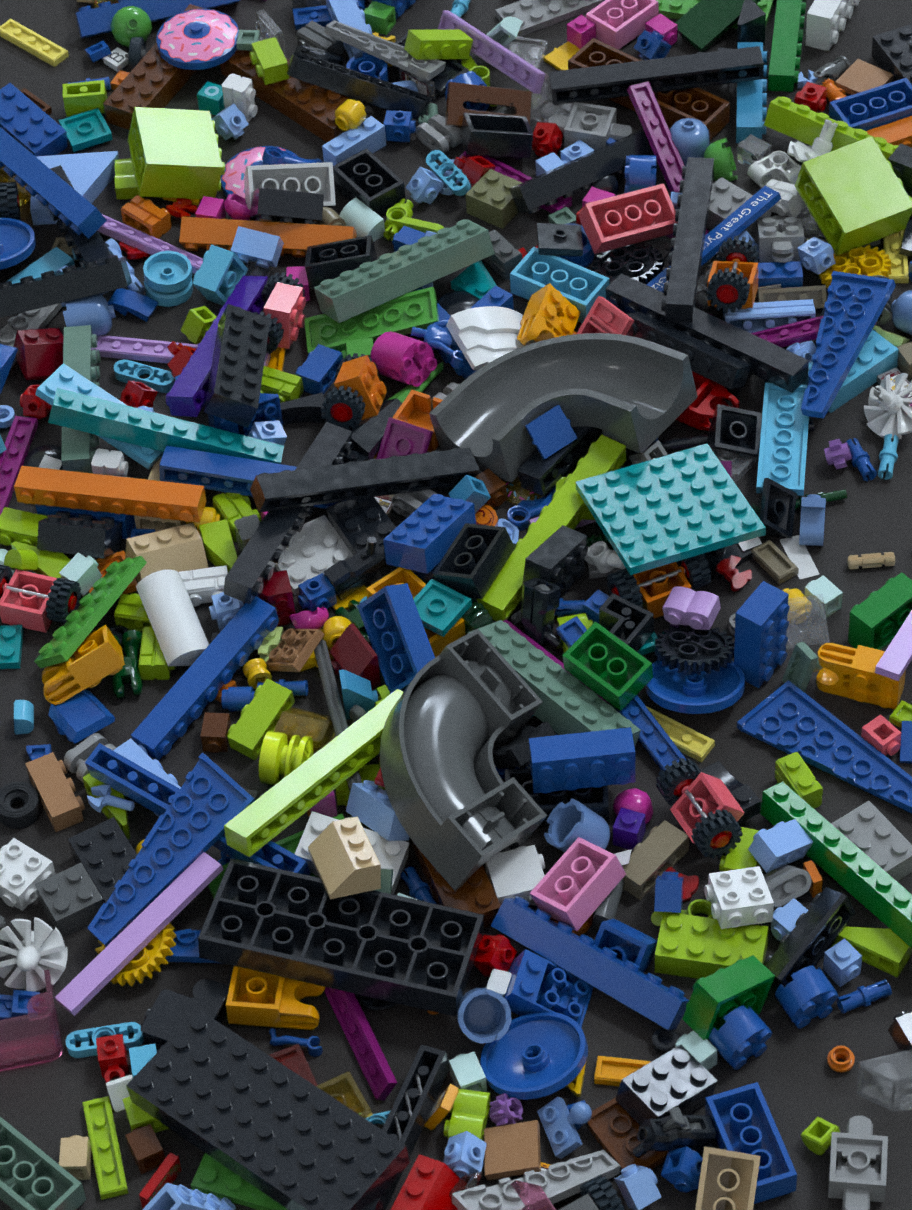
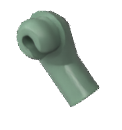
(432, 110)

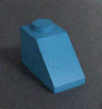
(356, 692)

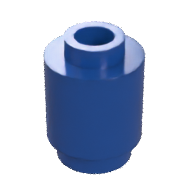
(236, 698)

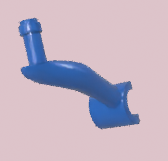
(309, 1043)

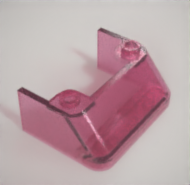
(33, 1036)

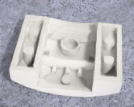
(486, 333)

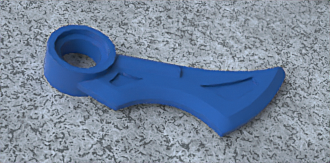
(276, 156)
(529, 509)

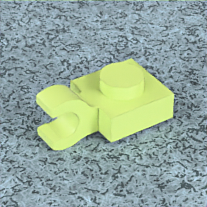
(893, 338)
(270, 642)

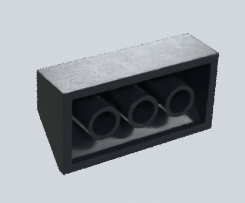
(811, 936)

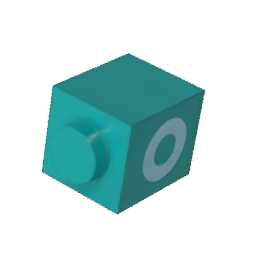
(211, 98)

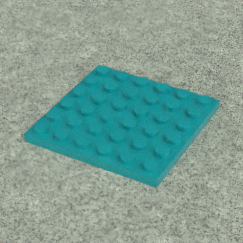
(669, 509)

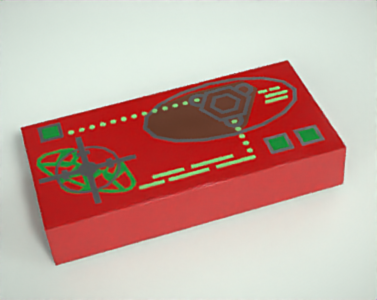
(164, 1174)

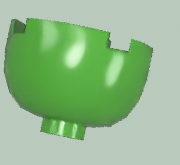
(130, 23)
(723, 160)

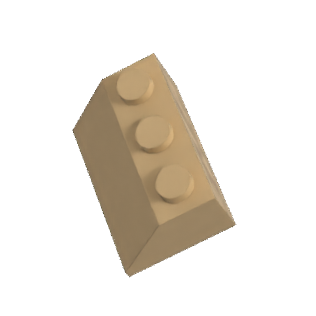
(168, 549)
(345, 859)
(727, 1180)

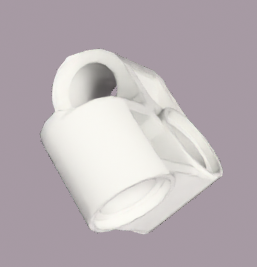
(774, 166)

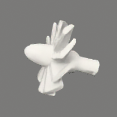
(820, 145)
(889, 410)
(32, 954)

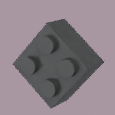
(69, 899)

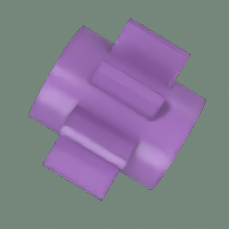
(837, 453)
(505, 1110)

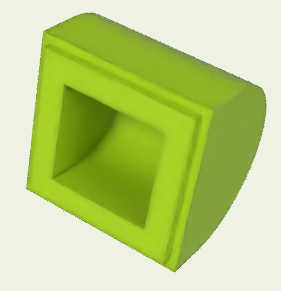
(21, 559)
(818, 1135)

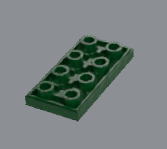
(709, 21)

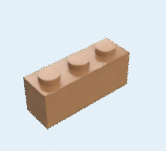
(55, 791)

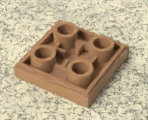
(862, 77)
(294, 649)
(512, 1149)

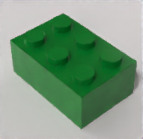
(881, 614)
(608, 666)
(725, 990)

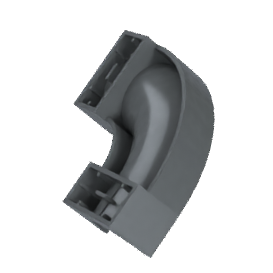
(598, 380)
(442, 762)

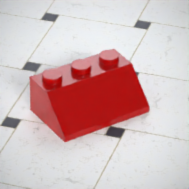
(427, 1187)

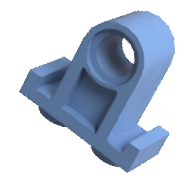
(812, 520)

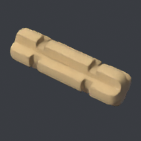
(871, 560)

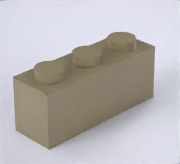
(654, 856)

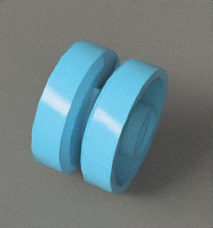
(168, 278)

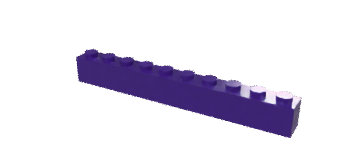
(191, 387)

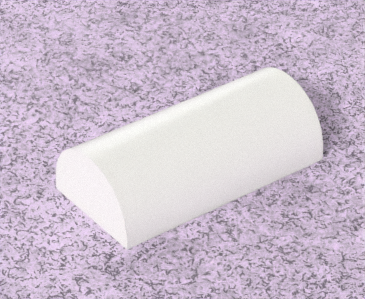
(292, 177)
(172, 617)

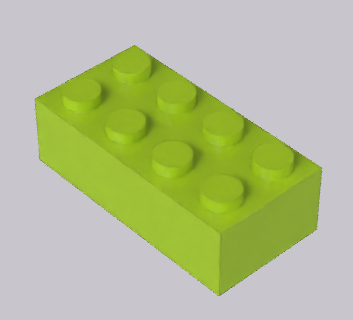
(699, 947)

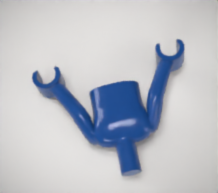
(440, 339)

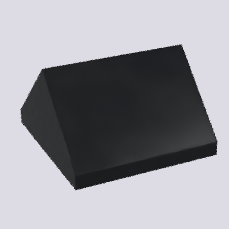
(751, 23)
(735, 430)
(776, 509)

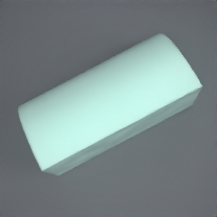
(505, 31)
(363, 219)

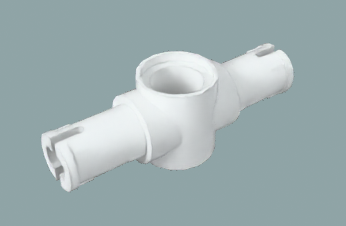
(603, 557)

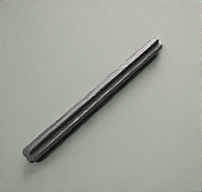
(332, 697)

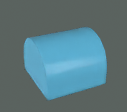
(23, 717)

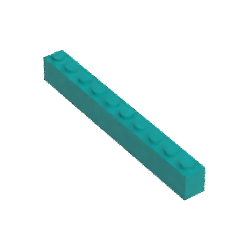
(153, 429)

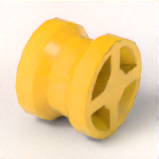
(256, 672)

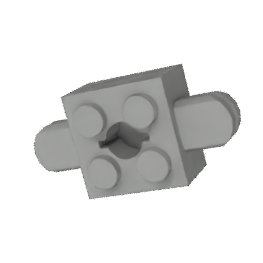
(590, 124)
(779, 238)
(858, 1165)

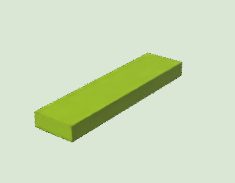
(105, 1147)

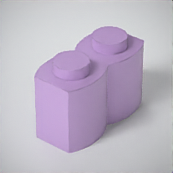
(691, 608)

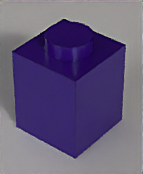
(628, 828)

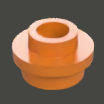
(844, 1053)

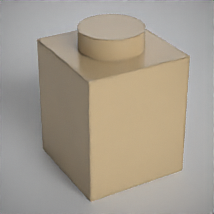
(76, 1156)

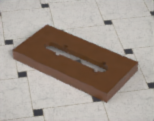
(459, 93)

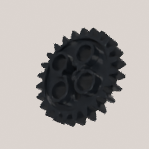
(631, 260)
(694, 649)

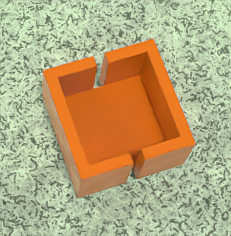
(416, 411)

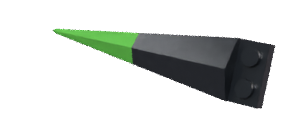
(370, 431)

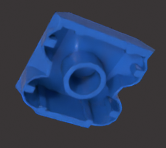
(80, 716)

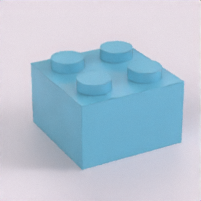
(219, 274)

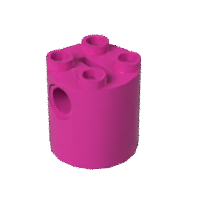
(403, 358)

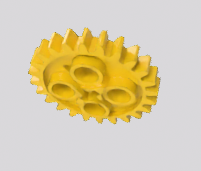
(861, 262)
(147, 959)

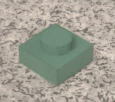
(246, 38)
(562, 216)

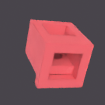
(882, 735)

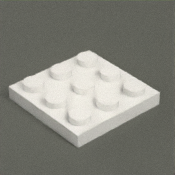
(313, 552)

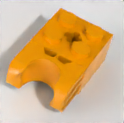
(547, 316)
(88, 665)
(852, 675)
(270, 1000)

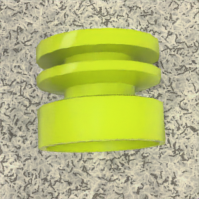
(279, 758)

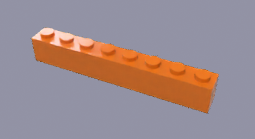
(203, 232)
(110, 494)

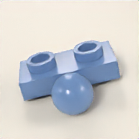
(560, 1124)

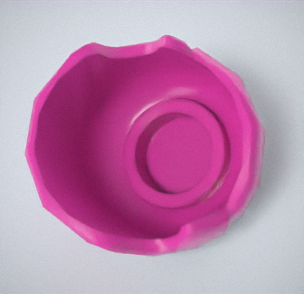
(236, 207)
(310, 619)
(634, 800)

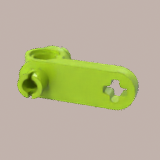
(401, 215)

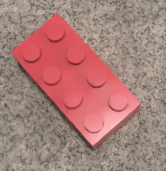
(628, 218)

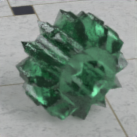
(476, 617)

